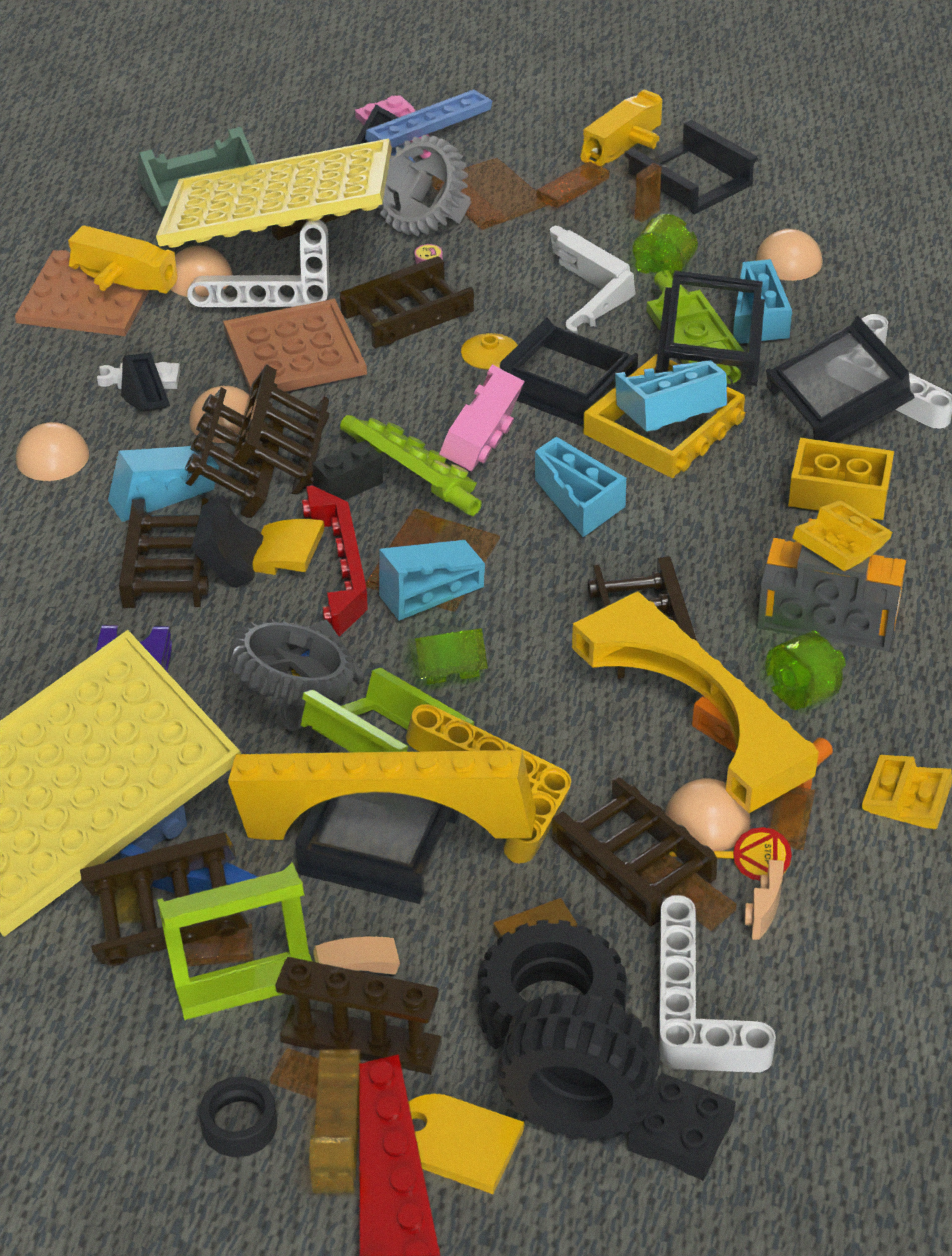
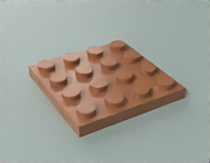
(73, 302)
(301, 342)

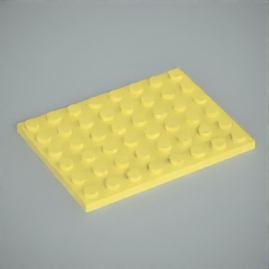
(276, 193)
(95, 770)

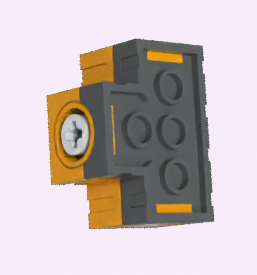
(845, 607)

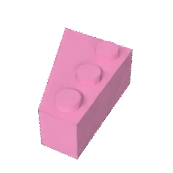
(483, 421)

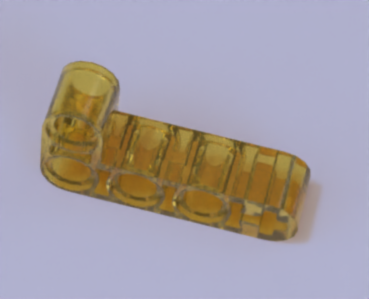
(336, 1122)

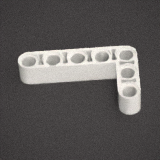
(272, 283)
(930, 403)
(701, 1042)

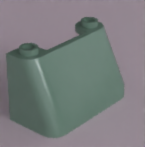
(161, 175)

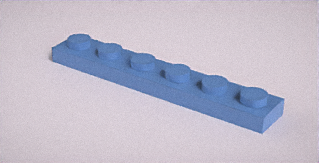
(430, 118)

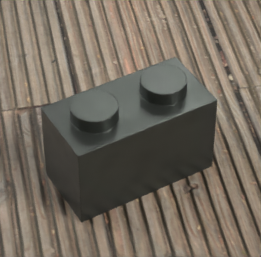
(349, 471)

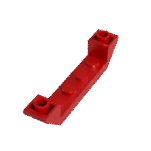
(346, 605)

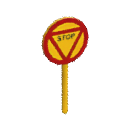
(755, 850)

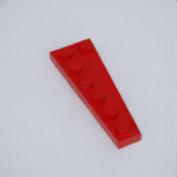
(393, 1187)

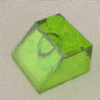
(449, 654)

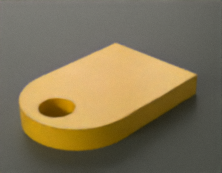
(464, 1140)

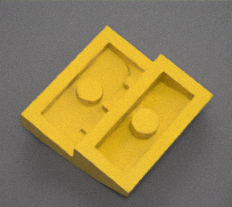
(842, 535)
(288, 545)
(907, 791)

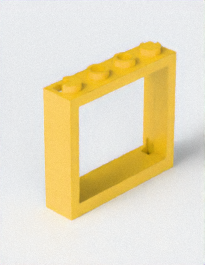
(601, 426)

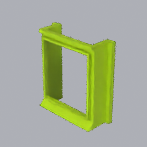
(386, 696)
(245, 981)

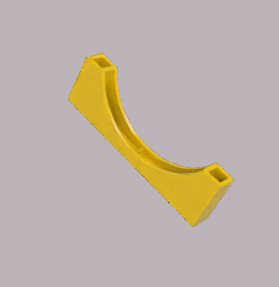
(769, 751)
(480, 784)

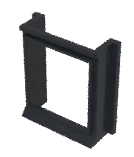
(712, 149)
(668, 349)
(553, 396)

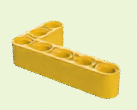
(439, 731)

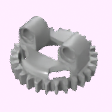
(413, 182)

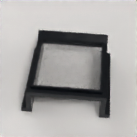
(843, 382)
(373, 842)

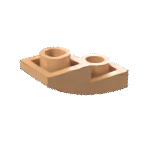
(765, 900)
(360, 953)

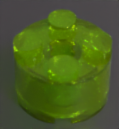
(664, 245)
(805, 670)

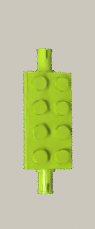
(695, 322)
(447, 481)

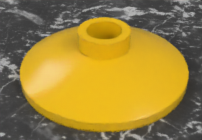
(487, 350)

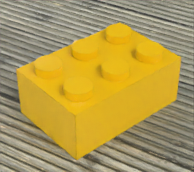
(842, 472)

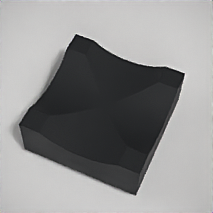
(226, 542)
(683, 1126)

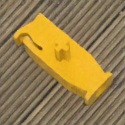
(623, 128)
(122, 260)

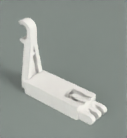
(597, 268)

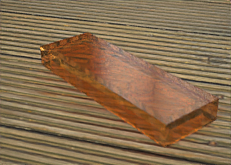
(572, 184)
(710, 904)

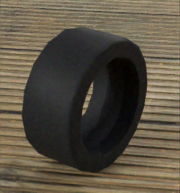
(241, 1142)

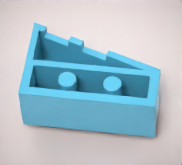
(776, 308)
(671, 395)
(154, 476)
(579, 485)
(427, 575)

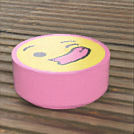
(427, 252)

